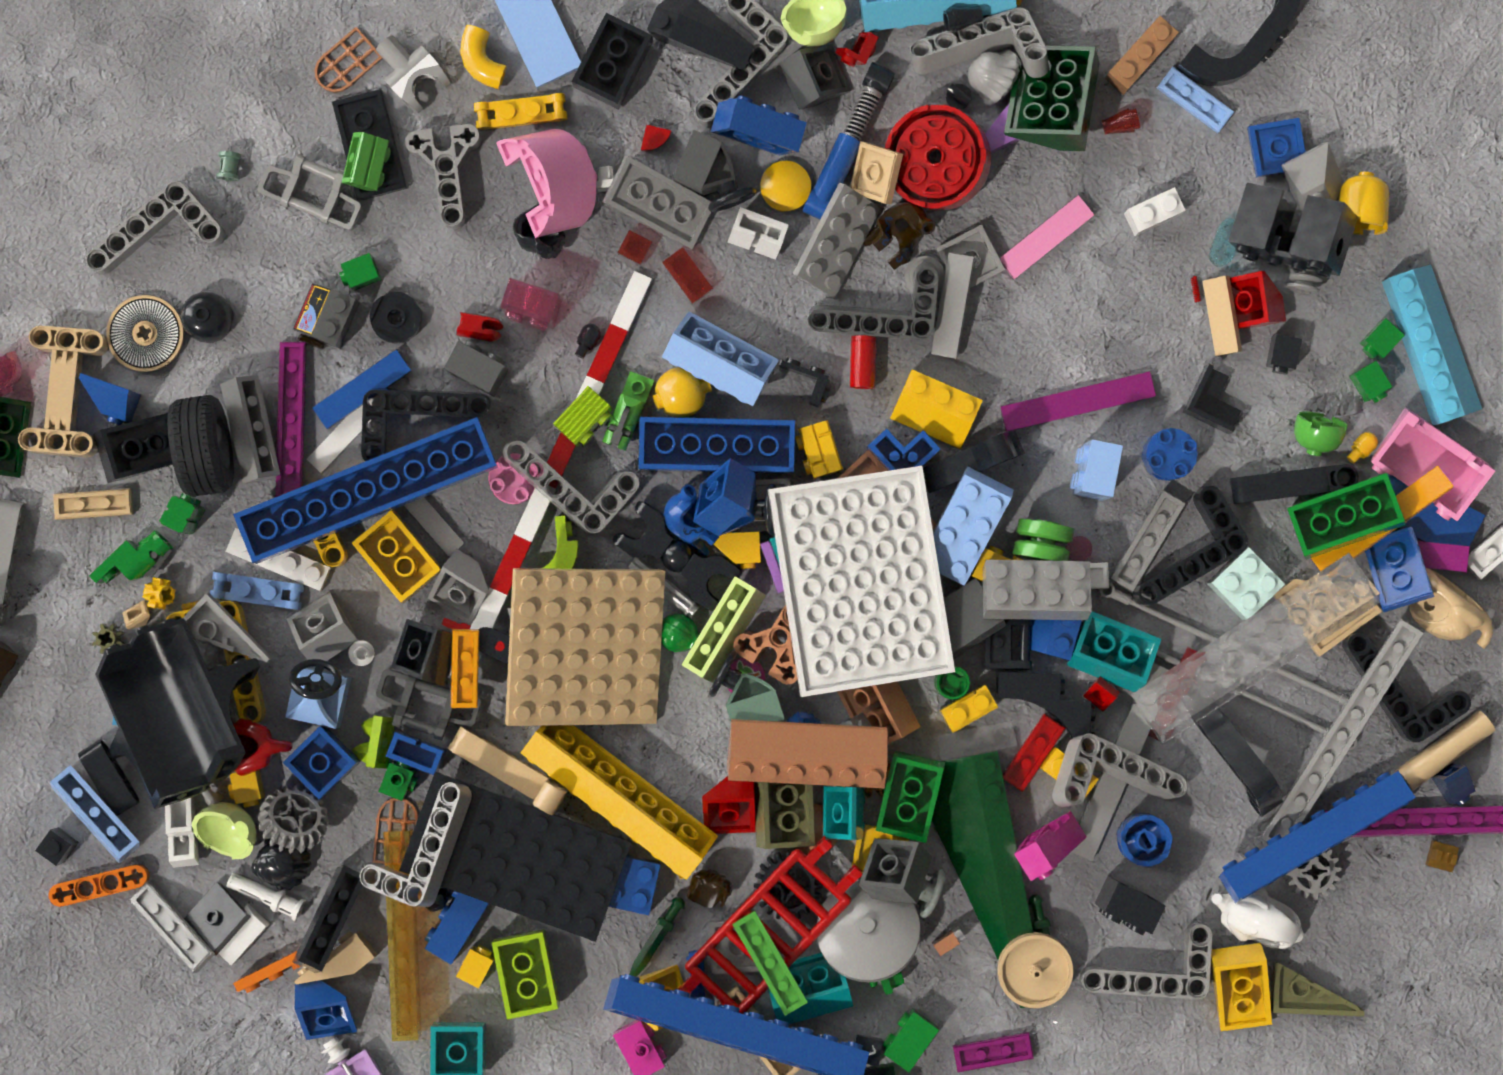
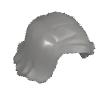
(994, 75)

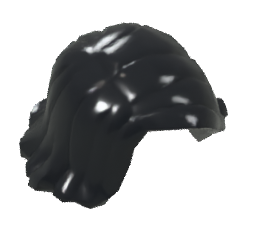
(546, 246)
(281, 867)

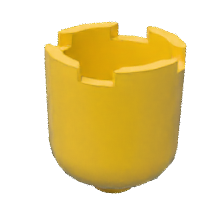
(1369, 200)

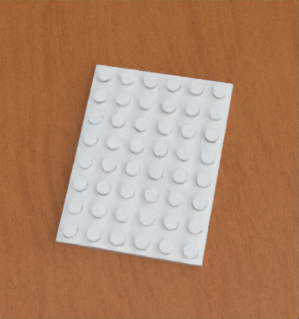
(861, 581)

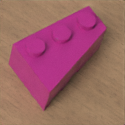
(1049, 846)

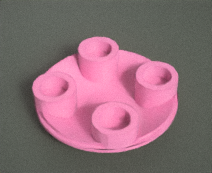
(509, 484)

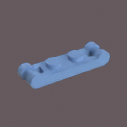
(257, 590)

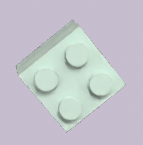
(1245, 584)

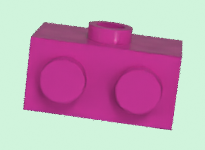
(639, 1048)

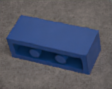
(456, 926)

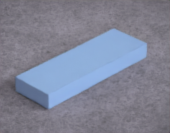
(1195, 99)

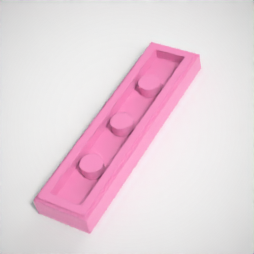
(1046, 237)

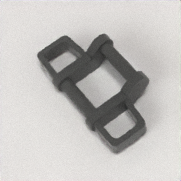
(402, 720)

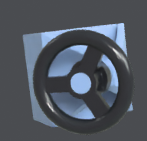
(317, 694)

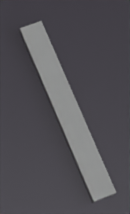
(1108, 788)

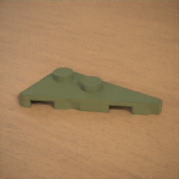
(1299, 995)

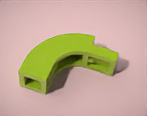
(567, 551)

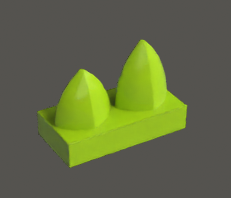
(381, 734)

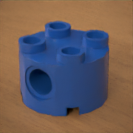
(1169, 454)
(1144, 839)

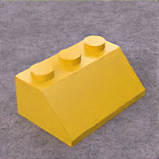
(936, 409)

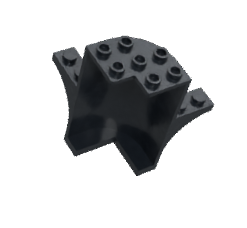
(172, 711)

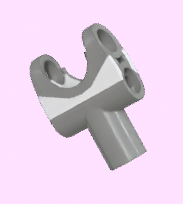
(409, 70)

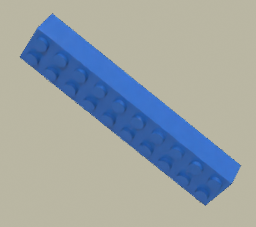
(365, 491)
(732, 1029)

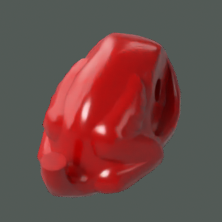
(257, 745)

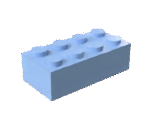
(720, 358)
(969, 523)

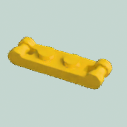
(520, 111)

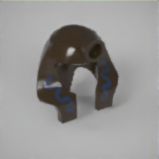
(904, 222)

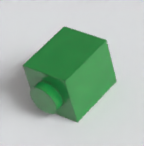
(360, 272)
(1381, 339)
(1371, 382)

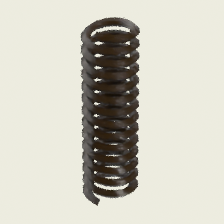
(304, 338)

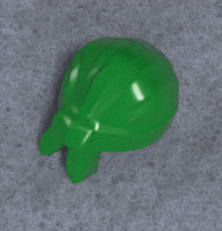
(678, 633)

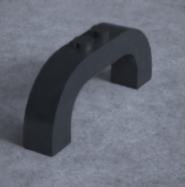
(1218, 72)

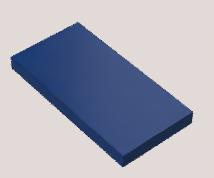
(1435, 529)

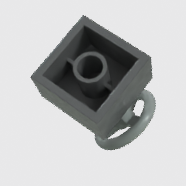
(898, 874)

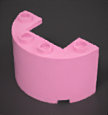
(559, 175)

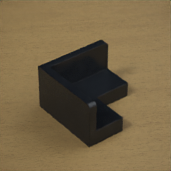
(1204, 401)

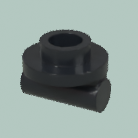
(958, 96)
(440, 902)

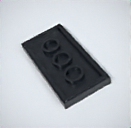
(370, 115)

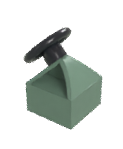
(750, 696)

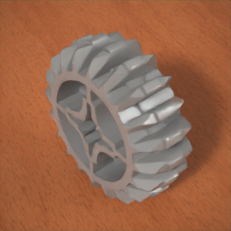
(287, 826)

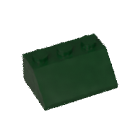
(13, 419)

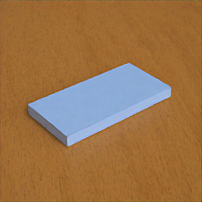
(540, 39)

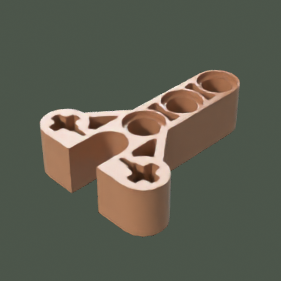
(768, 638)

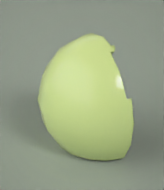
(814, 21)
(225, 830)

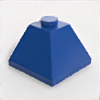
(111, 399)
(322, 1010)

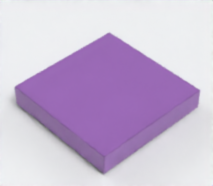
(773, 565)

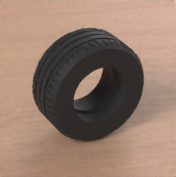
(200, 445)

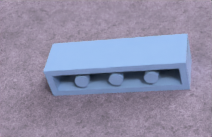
(94, 814)

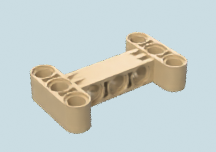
(63, 391)

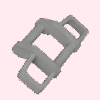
(288, 199)

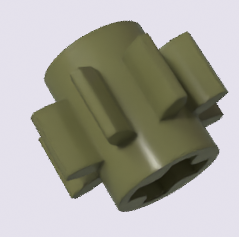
(114, 634)

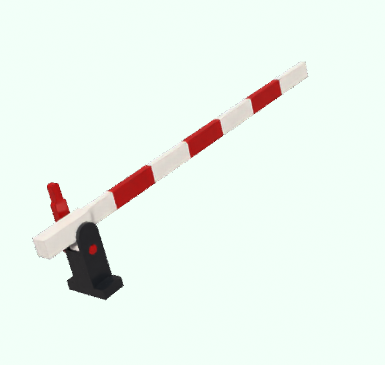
(490, 640)

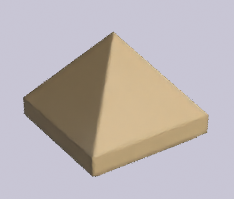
(136, 615)

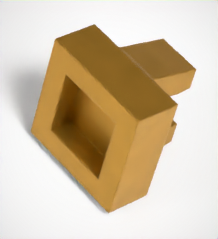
(1442, 856)

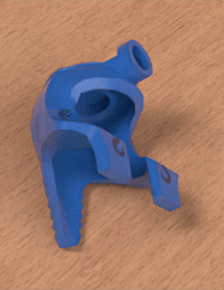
(679, 520)

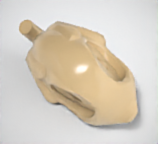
(1451, 612)

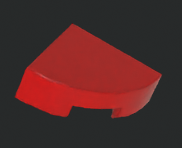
(654, 138)

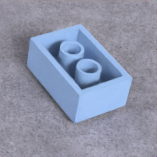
(1096, 470)

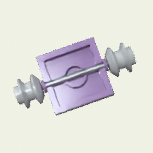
(359, 1064)

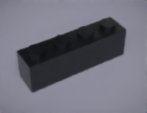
(329, 920)

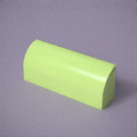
(722, 628)

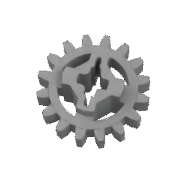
(1314, 881)

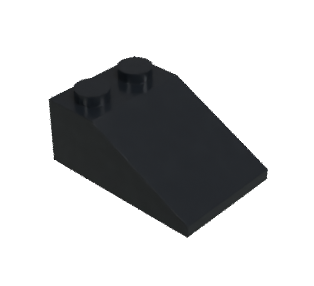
(134, 448)

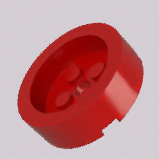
(963, 161)

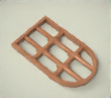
(332, 64)
(404, 821)

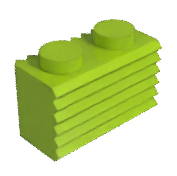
(583, 417)

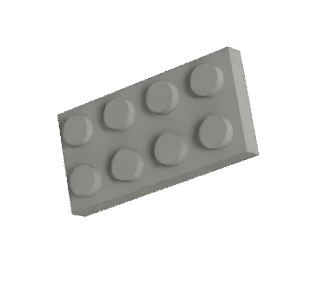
(658, 202)
(836, 240)

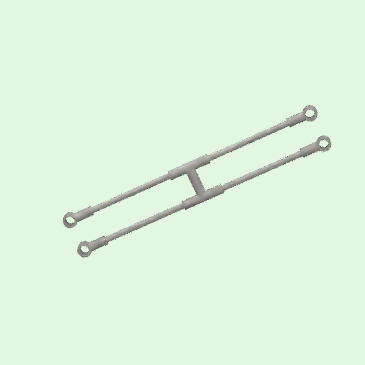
(1342, 699)

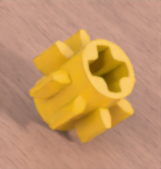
(159, 593)

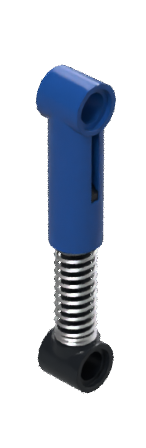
(847, 143)

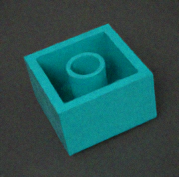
(458, 1048)

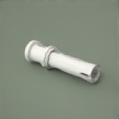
(275, 899)

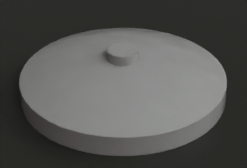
(870, 937)

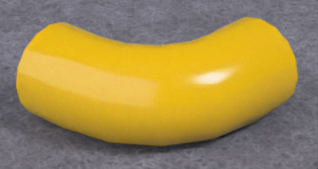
(476, 60)

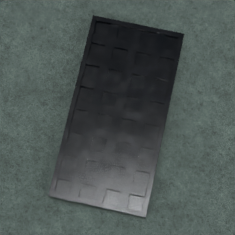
(527, 860)

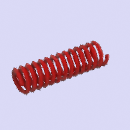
(1196, 288)

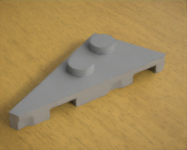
(214, 624)

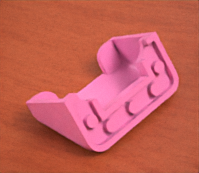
(1418, 447)

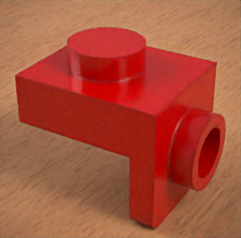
(862, 49)

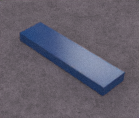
(351, 395)

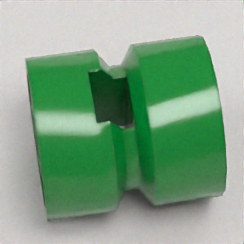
(953, 684)

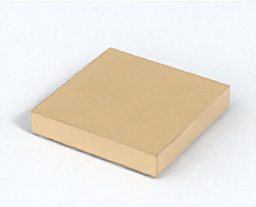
(876, 172)

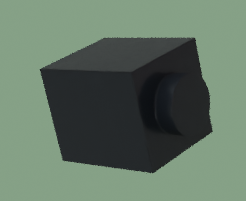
(1283, 354)
(56, 846)

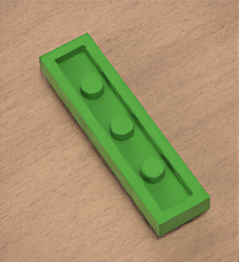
(769, 963)

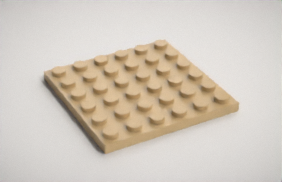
(584, 646)

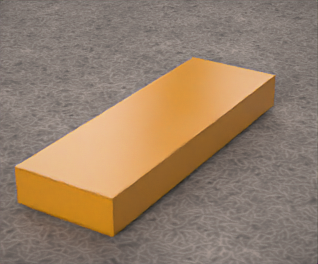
(464, 668)

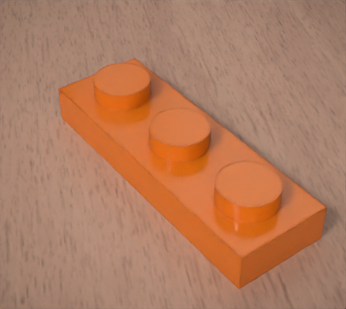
(272, 971)

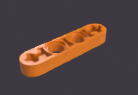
(99, 886)

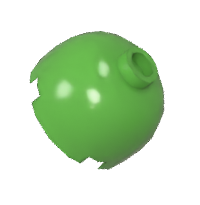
(1319, 433)

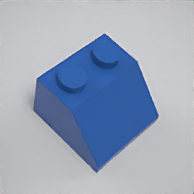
(1054, 637)

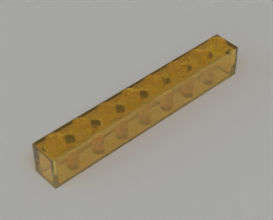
(402, 948)

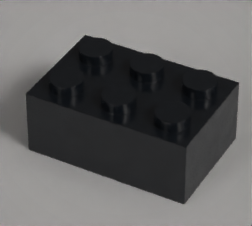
(612, 61)
(1132, 906)

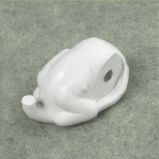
(1260, 919)

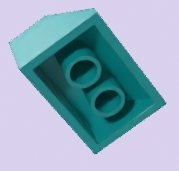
(1114, 652)
(821, 986)

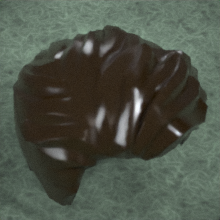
(709, 888)

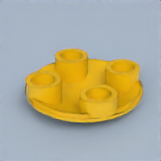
(785, 186)

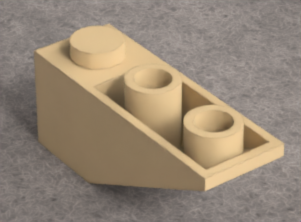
(344, 960)

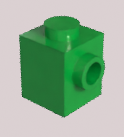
(398, 781)

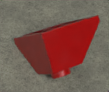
(1257, 300)
(730, 807)

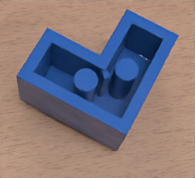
(895, 456)

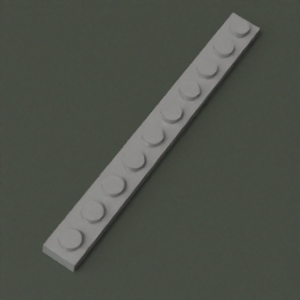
(1344, 729)

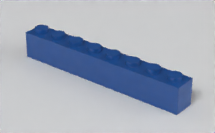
(1317, 836)

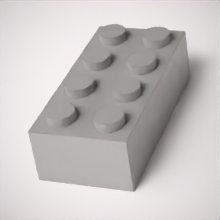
(1036, 590)

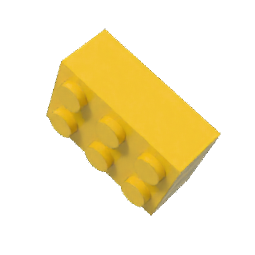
(397, 556)

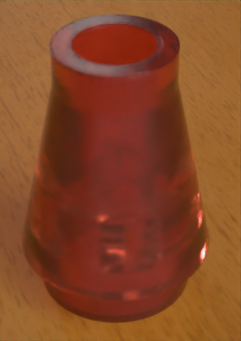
(1122, 122)

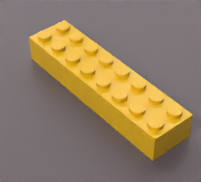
(621, 796)

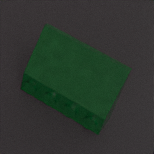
(1058, 105)

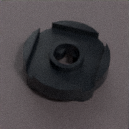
(392, 303)

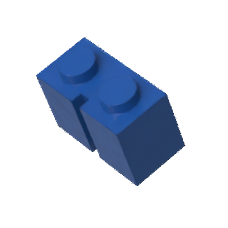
(407, 750)

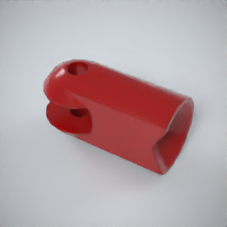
(479, 327)

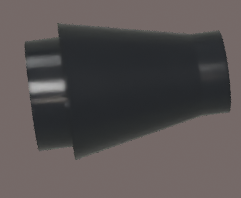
(961, 17)

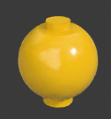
(680, 393)

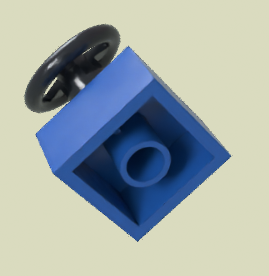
(730, 500)

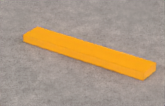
(1411, 502)

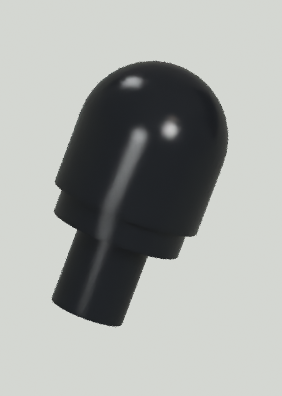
(587, 339)

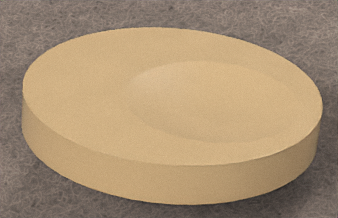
(1035, 970)

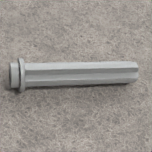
(671, 592)

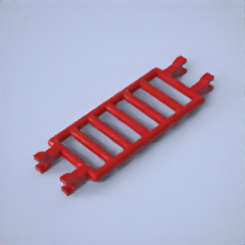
(762, 892)

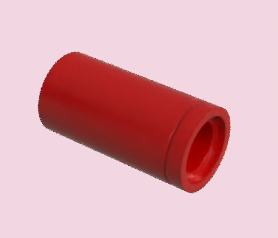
(863, 362)

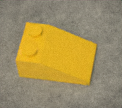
(1241, 986)

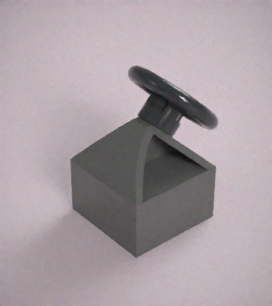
(709, 169)

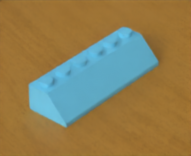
(889, 14)
(1431, 344)

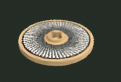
(127, 324)

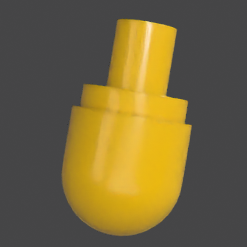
(1363, 446)

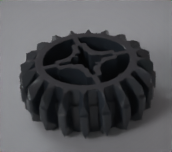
(796, 908)

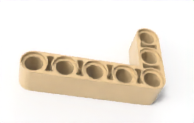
(545, 792)

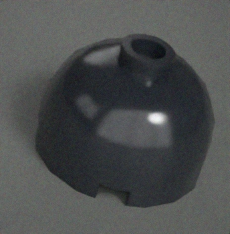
(207, 317)

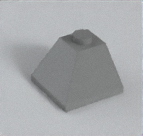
(1314, 175)
(460, 587)

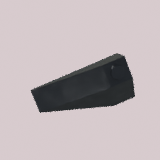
(699, 31)

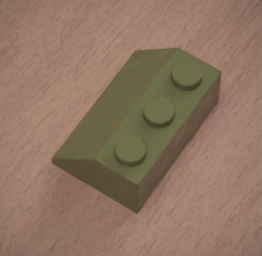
(784, 815)

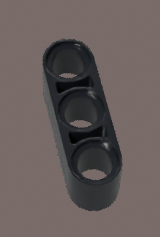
(108, 777)

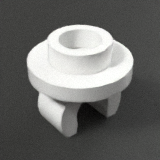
(361, 652)

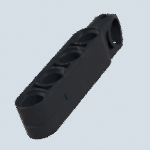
(1292, 483)

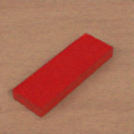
(1033, 752)

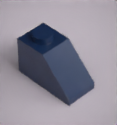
(1454, 784)

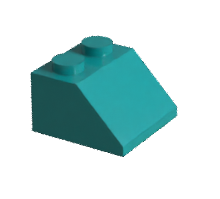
(843, 812)

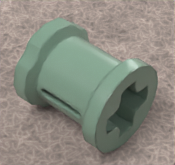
(228, 166)

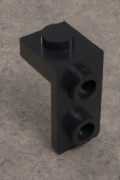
(820, 390)

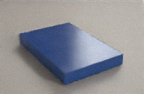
(1399, 570)

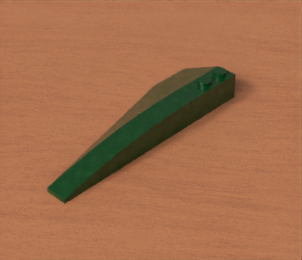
(981, 844)

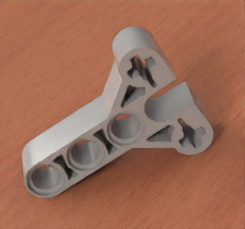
(458, 154)

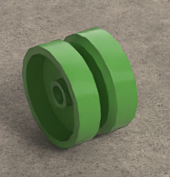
(1043, 539)

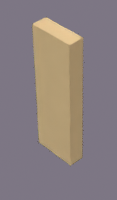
(1222, 316)
(93, 504)

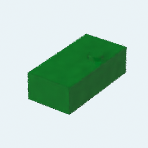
(1346, 516)

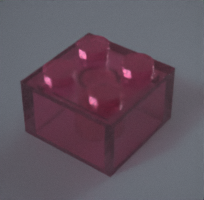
(531, 304)

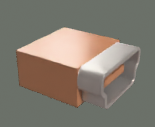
(948, 941)

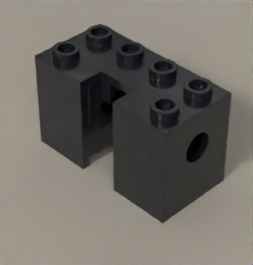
(1319, 241)

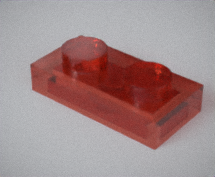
(687, 275)

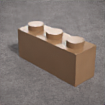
(1141, 55)

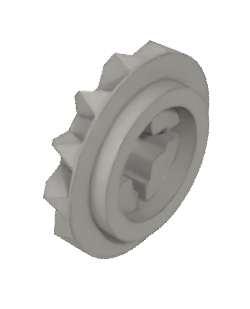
(910, 270)

